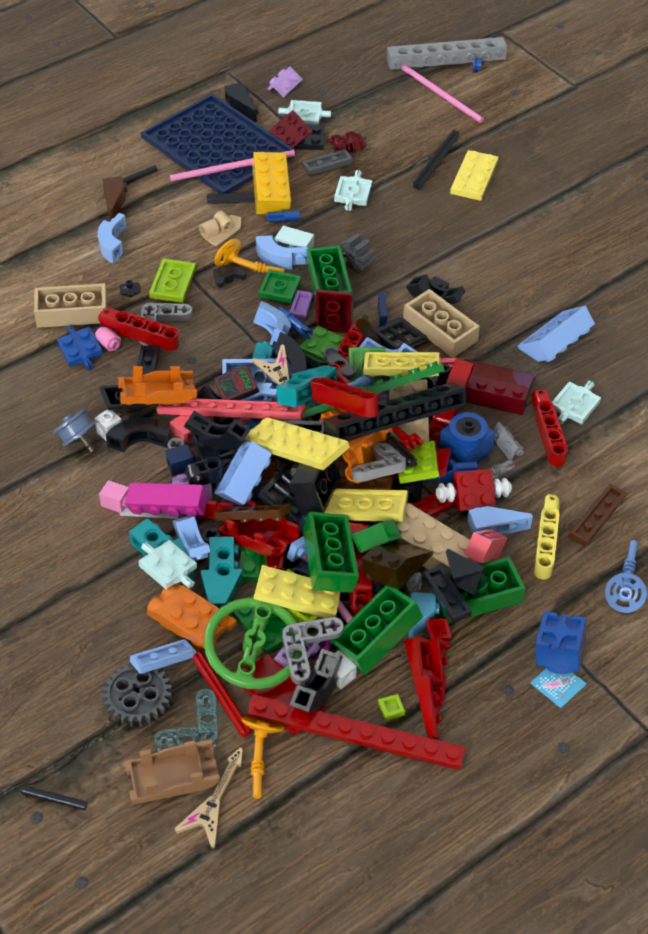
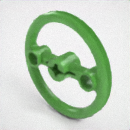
(242, 678)

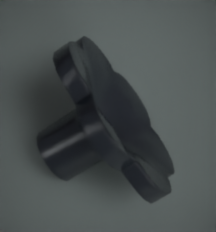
(130, 288)

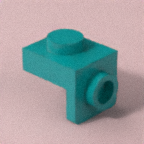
(263, 351)

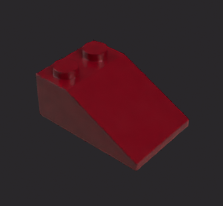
(334, 310)

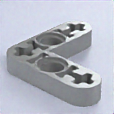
(157, 312)
(388, 463)
(302, 638)

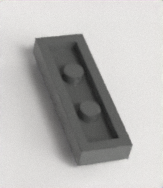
(327, 162)

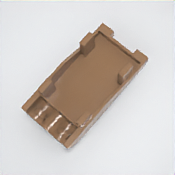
(172, 771)

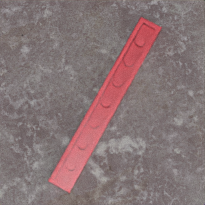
(234, 408)

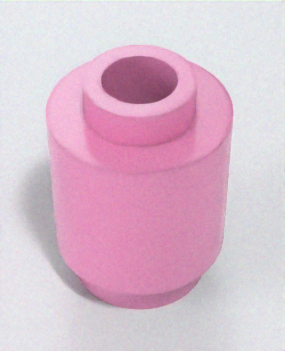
(108, 338)

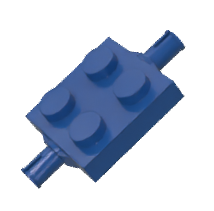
(80, 347)

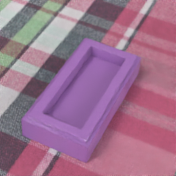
(302, 304)

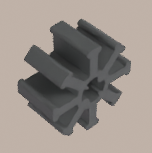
(357, 252)

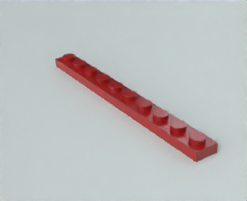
(357, 732)

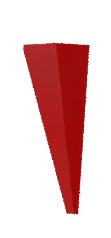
(427, 668)

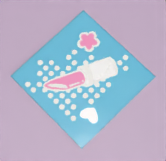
(558, 687)

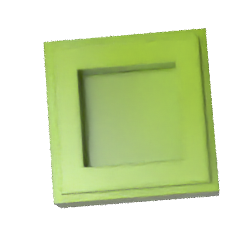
(391, 707)

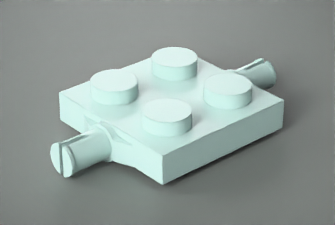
(308, 111)
(353, 190)
(576, 402)
(167, 564)

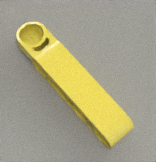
(547, 537)

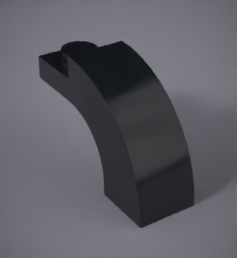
(422, 283)
(293, 351)
(137, 430)
(216, 435)
(320, 685)

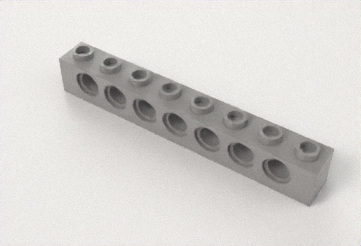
(446, 53)

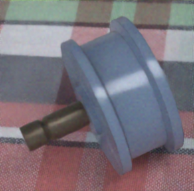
(75, 427)

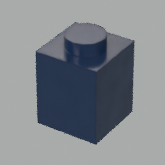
(179, 458)

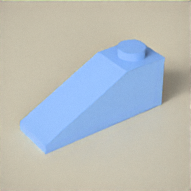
(498, 520)

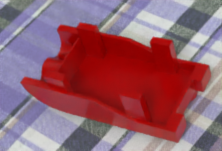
(262, 537)

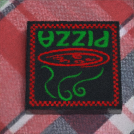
(236, 384)

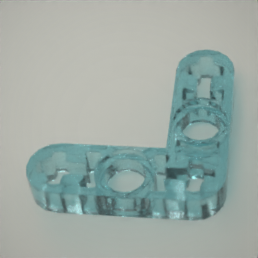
(202, 729)

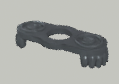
(332, 356)

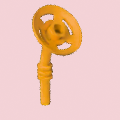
(231, 255)
(257, 765)

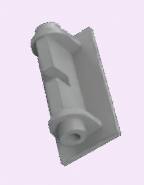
(506, 442)

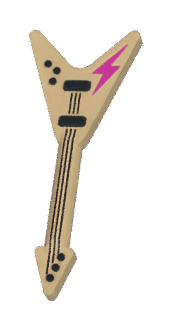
(277, 371)
(208, 812)

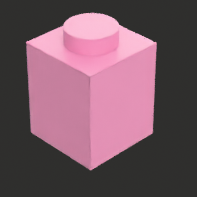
(113, 496)

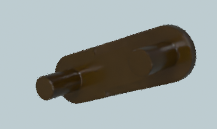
(367, 330)

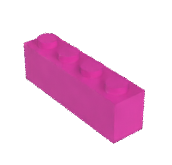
(166, 499)

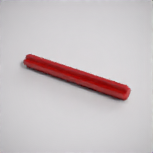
(221, 694)

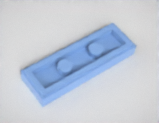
(162, 656)

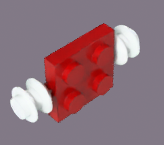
(473, 489)

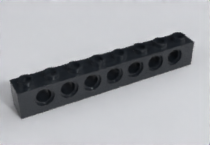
(397, 412)

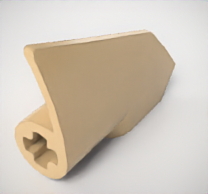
(220, 228)

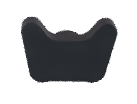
(227, 274)

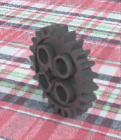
(136, 694)

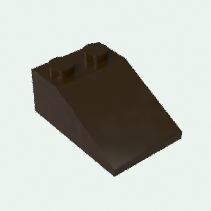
(394, 563)

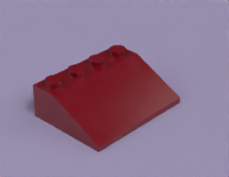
(498, 387)

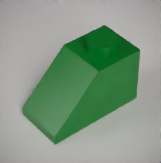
(376, 535)

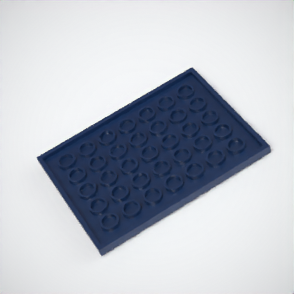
(210, 136)

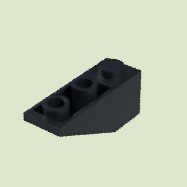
(239, 98)

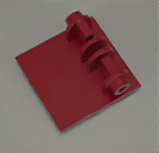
(291, 129)
(349, 141)

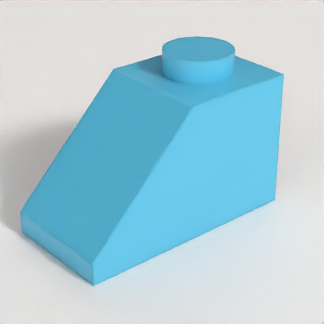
(428, 608)

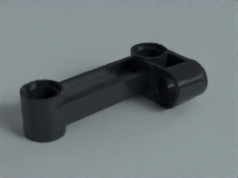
(209, 467)

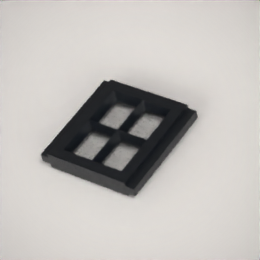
(400, 331)
(279, 492)

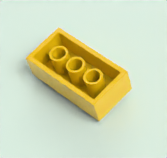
(270, 182)

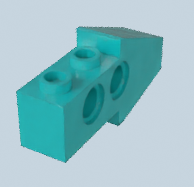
(298, 388)
(151, 533)
(217, 588)

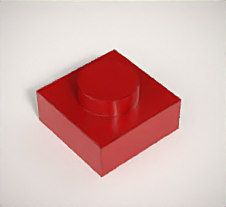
(438, 629)

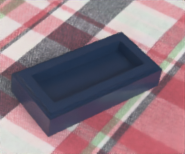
(382, 308)

